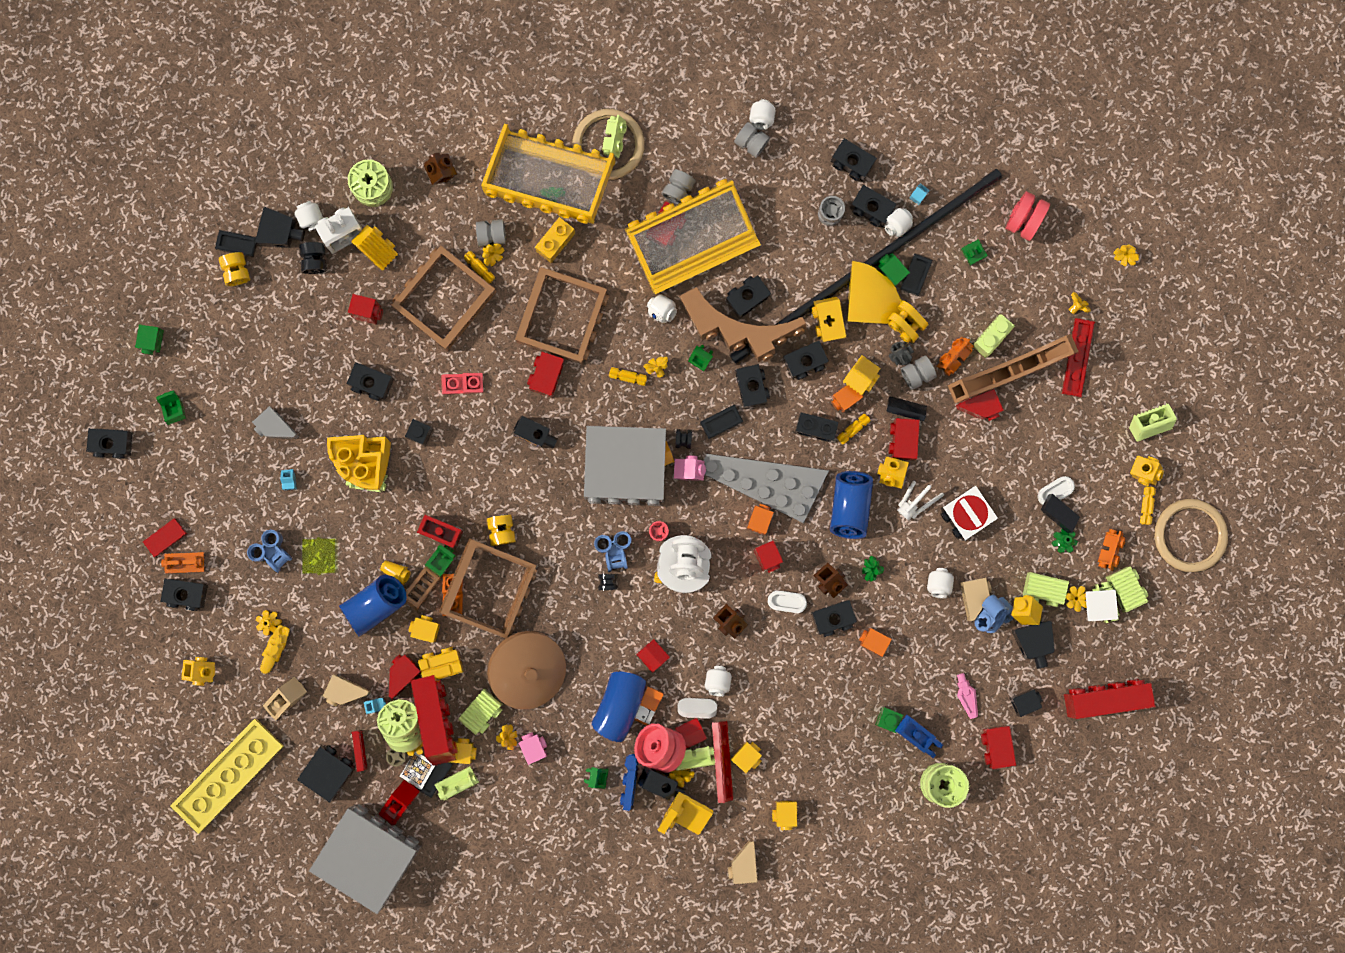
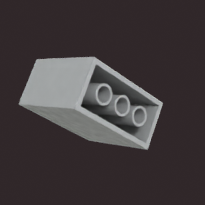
(624, 465)
(365, 858)

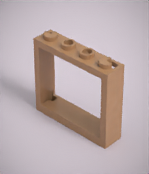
(469, 315)
(590, 334)
(515, 609)

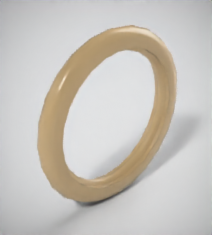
(631, 123)
(1222, 535)

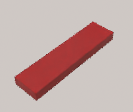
(1077, 363)
(722, 761)

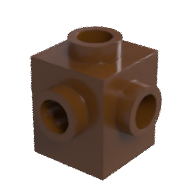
(439, 168)
(830, 580)
(733, 623)

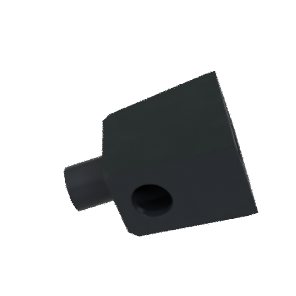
(277, 230)
(525, 429)
(1035, 642)
(654, 780)

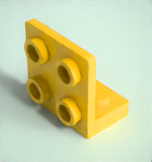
(687, 814)

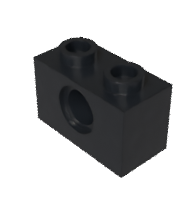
(849, 150)
(868, 196)
(756, 288)
(813, 352)
(361, 374)
(752, 374)
(98, 439)
(173, 588)
(842, 609)

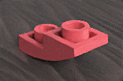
(462, 383)

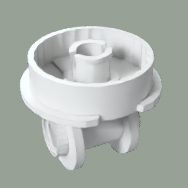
(684, 564)

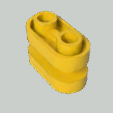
(898, 322)

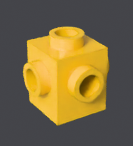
(1147, 470)
(893, 472)
(198, 671)

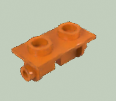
(960, 349)
(1114, 542)
(183, 562)

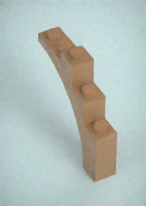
(736, 334)
(1013, 369)

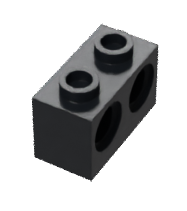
(816, 427)

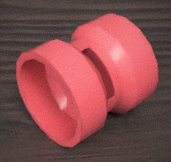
(658, 531)

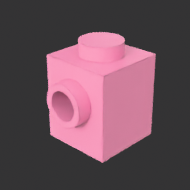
(689, 469)
(533, 747)

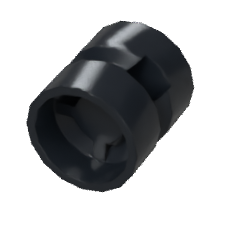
(312, 258)

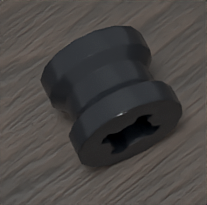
(683, 438)
(607, 581)

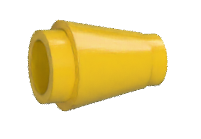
(397, 571)

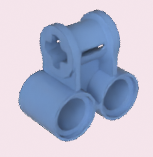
(614, 551)
(271, 553)
(995, 613)

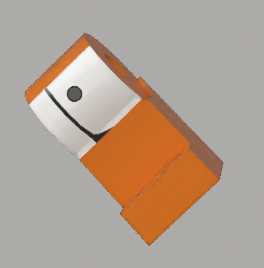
(648, 705)

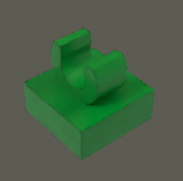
(974, 252)
(700, 358)
(598, 777)

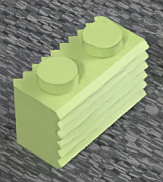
(993, 335)
(1152, 422)
(1046, 589)
(1128, 590)
(480, 712)

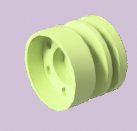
(381, 184)
(400, 725)
(954, 788)

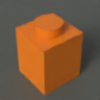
(845, 398)
(760, 519)
(874, 641)

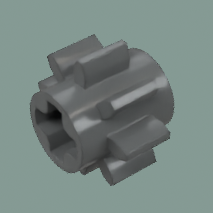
(901, 353)

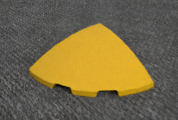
(871, 295)
(360, 459)

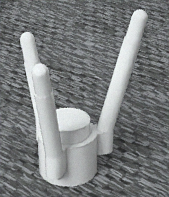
(908, 509)

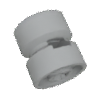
(751, 139)
(680, 185)
(831, 210)
(490, 232)
(921, 371)

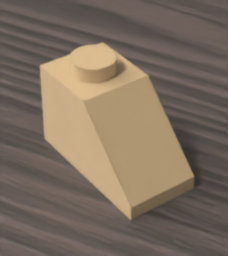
(974, 594)
(343, 691)
(284, 698)
(744, 865)

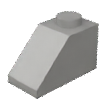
(272, 425)

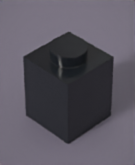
(419, 432)
(1026, 702)

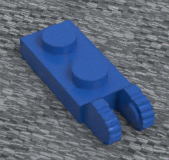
(918, 735)
(629, 780)

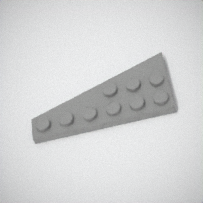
(776, 485)

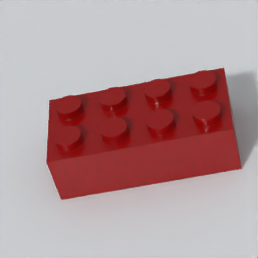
(1108, 700)
(434, 720)

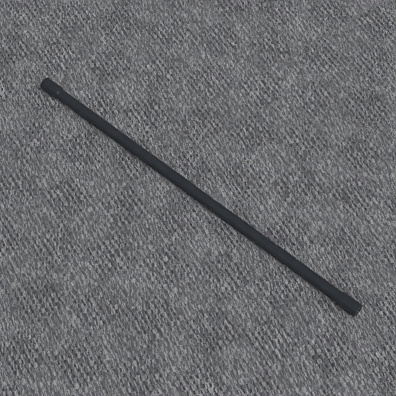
(984, 183)

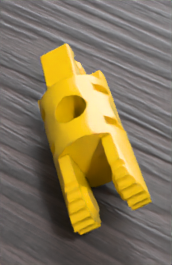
(274, 648)

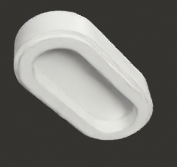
(1060, 488)
(787, 601)
(697, 708)

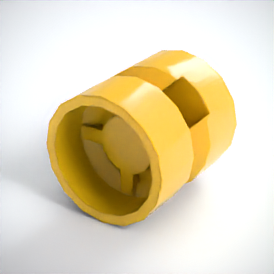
(234, 262)
(501, 537)

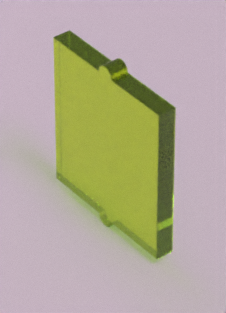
(318, 556)

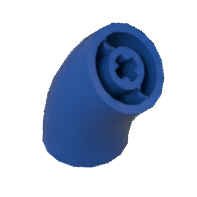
(851, 504)
(374, 603)
(619, 705)

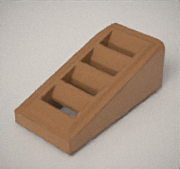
(416, 605)

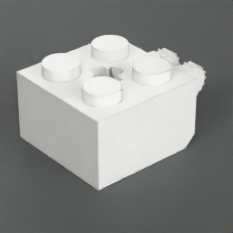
(339, 229)

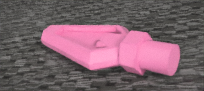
(967, 696)

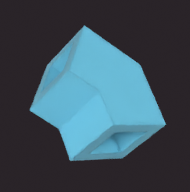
(919, 194)
(288, 479)
(374, 705)

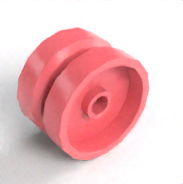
(1028, 216)
(660, 748)

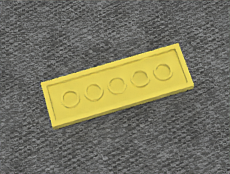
(227, 776)

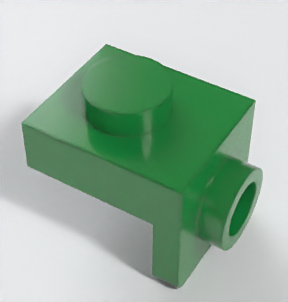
(171, 407)
(440, 560)

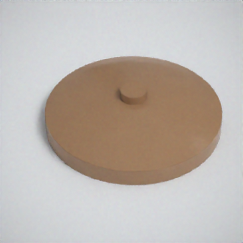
(526, 670)

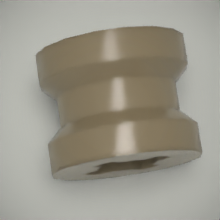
(394, 759)

